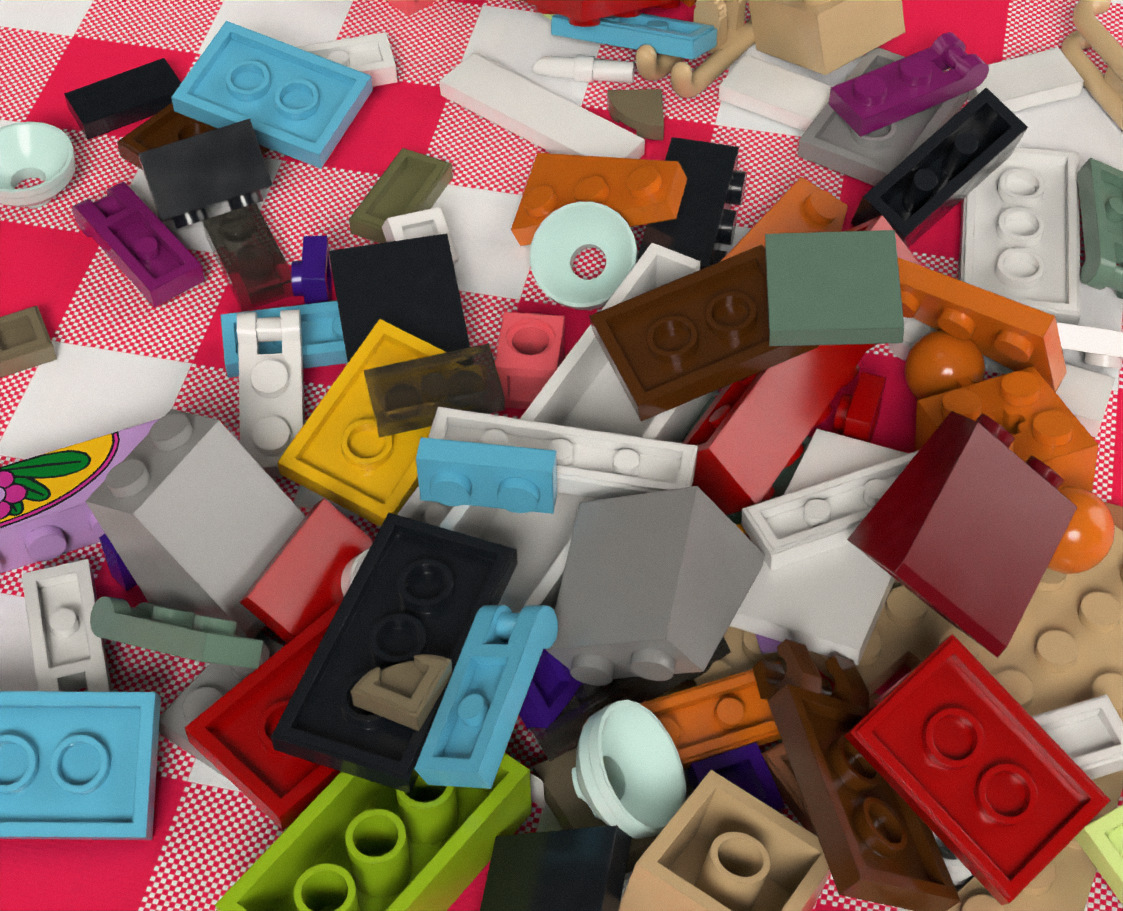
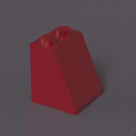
(969, 528)

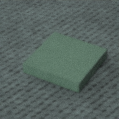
(833, 288)

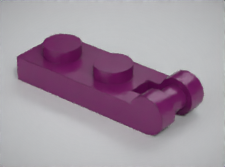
(908, 85)
(139, 244)

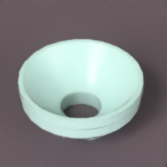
(34, 152)
(564, 236)
(642, 768)

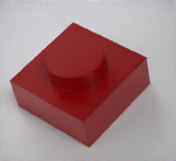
(860, 413)

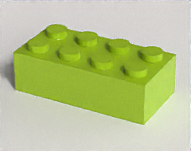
(384, 847)

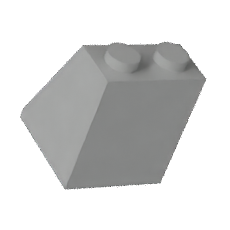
(195, 518)
(650, 586)

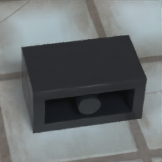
(205, 173)

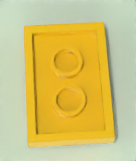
(340, 445)

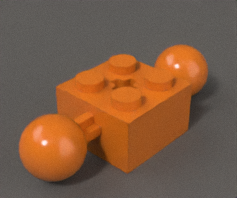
(949, 377)

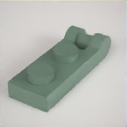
(1102, 225)
(174, 632)

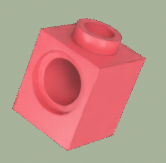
(528, 355)

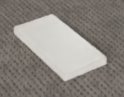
(1026, 232)
(832, 596)

